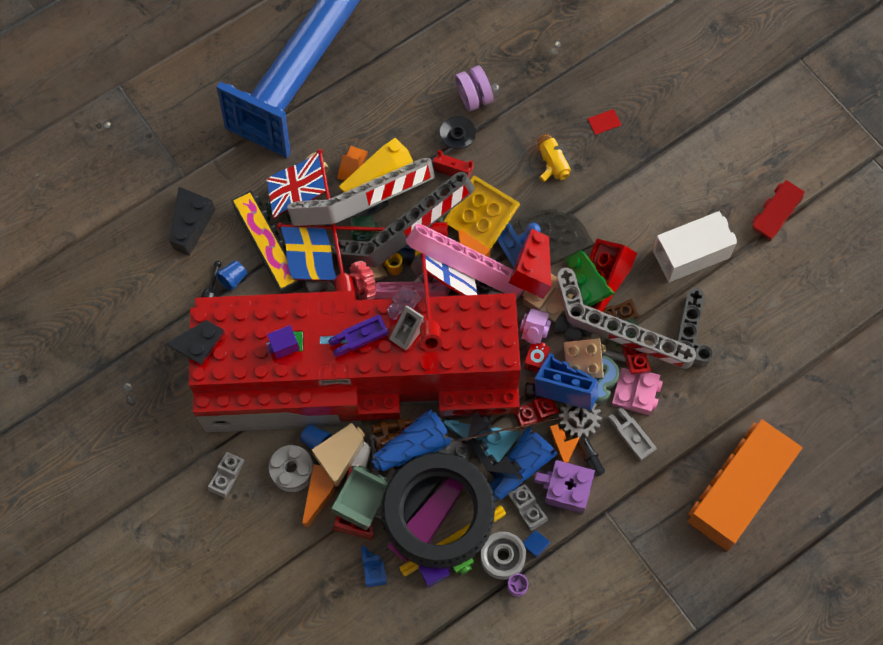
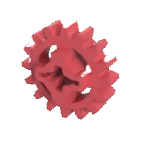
(363, 280)

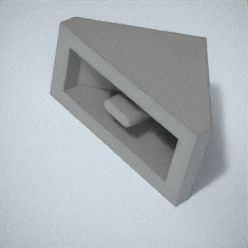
(407, 328)

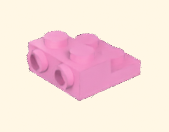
(637, 391)

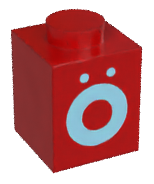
(536, 356)

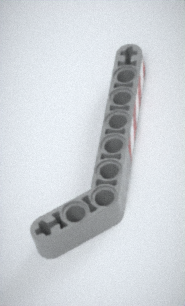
(362, 197)
(623, 327)

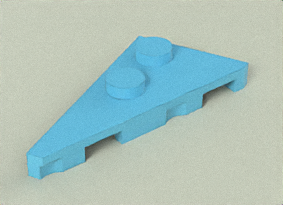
(498, 443)

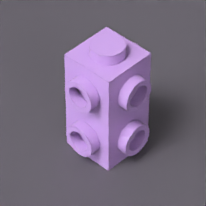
(535, 326)

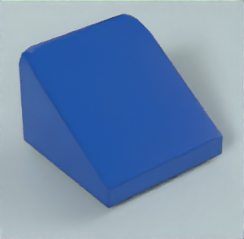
(536, 544)

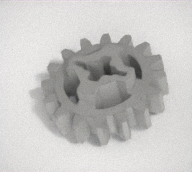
(572, 417)

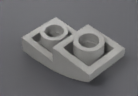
(226, 475)
(528, 507)

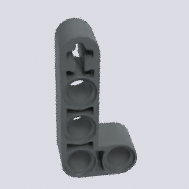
(692, 326)

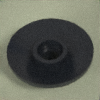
(454, 126)

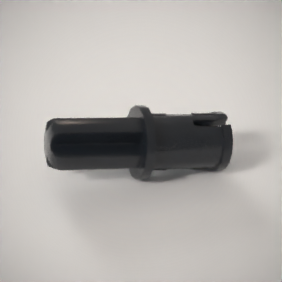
(591, 457)

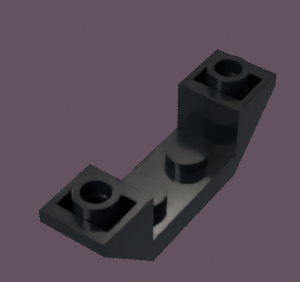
(503, 468)

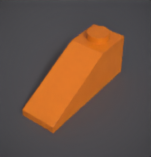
(319, 493)

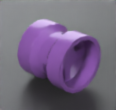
(517, 581)

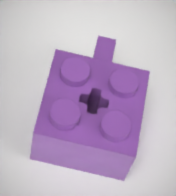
(557, 482)

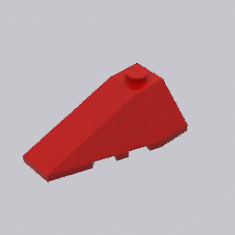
(613, 263)

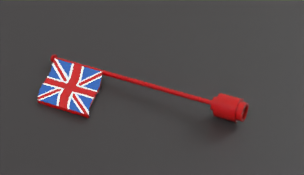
(305, 183)

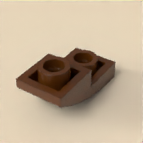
(623, 311)

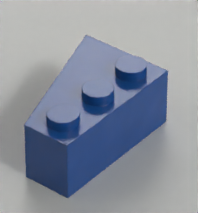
(565, 384)

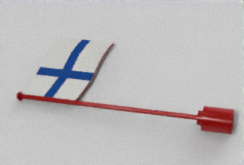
(459, 282)

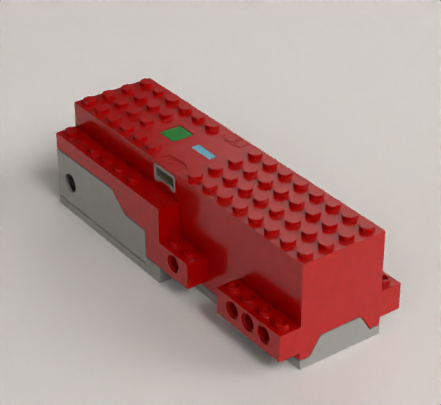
(253, 390)

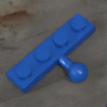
(512, 243)

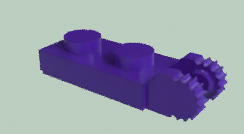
(359, 335)

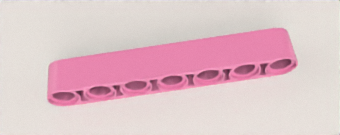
(462, 258)

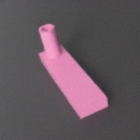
(390, 289)

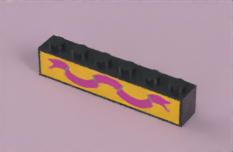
(265, 241)

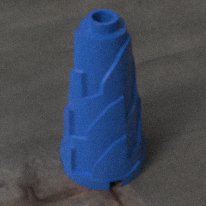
(419, 438)
(531, 454)

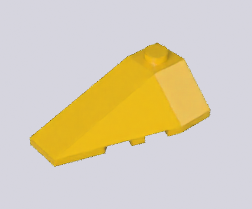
(385, 160)

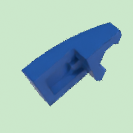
(373, 568)

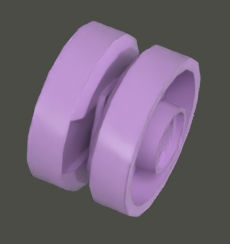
(474, 88)

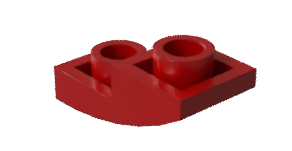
(636, 361)
(537, 410)

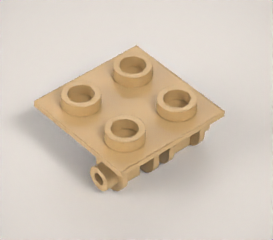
(585, 356)

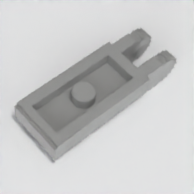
(633, 435)

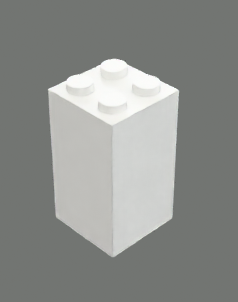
(694, 246)

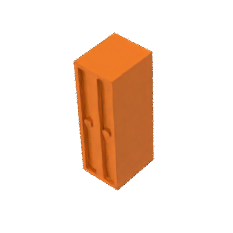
(743, 484)

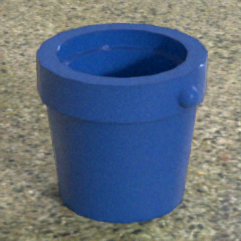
(231, 275)
(313, 436)

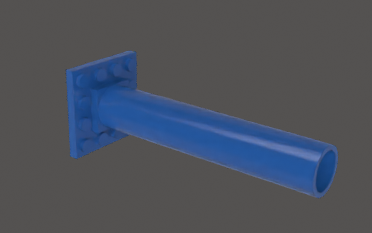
(261, 114)

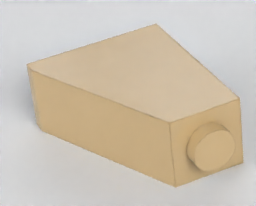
(339, 452)

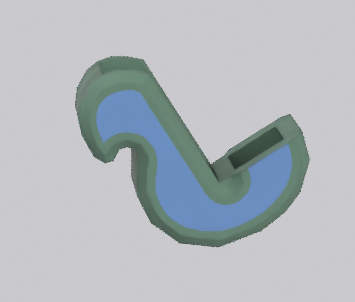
(610, 379)

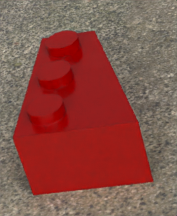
(778, 209)
(533, 265)

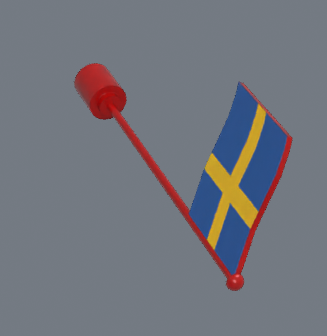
(310, 250)

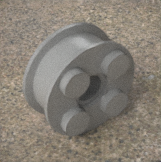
(286, 457)
(503, 568)

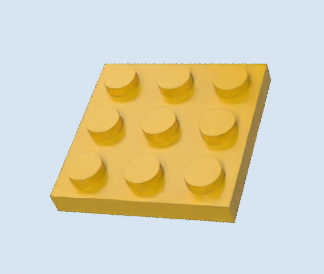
(483, 213)

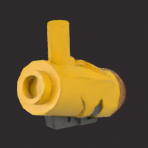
(555, 157)

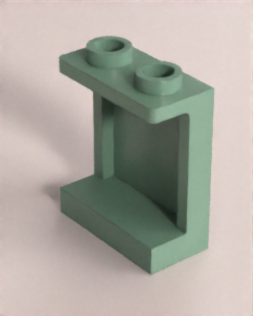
(360, 497)

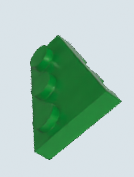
(590, 283)

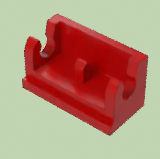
(451, 166)

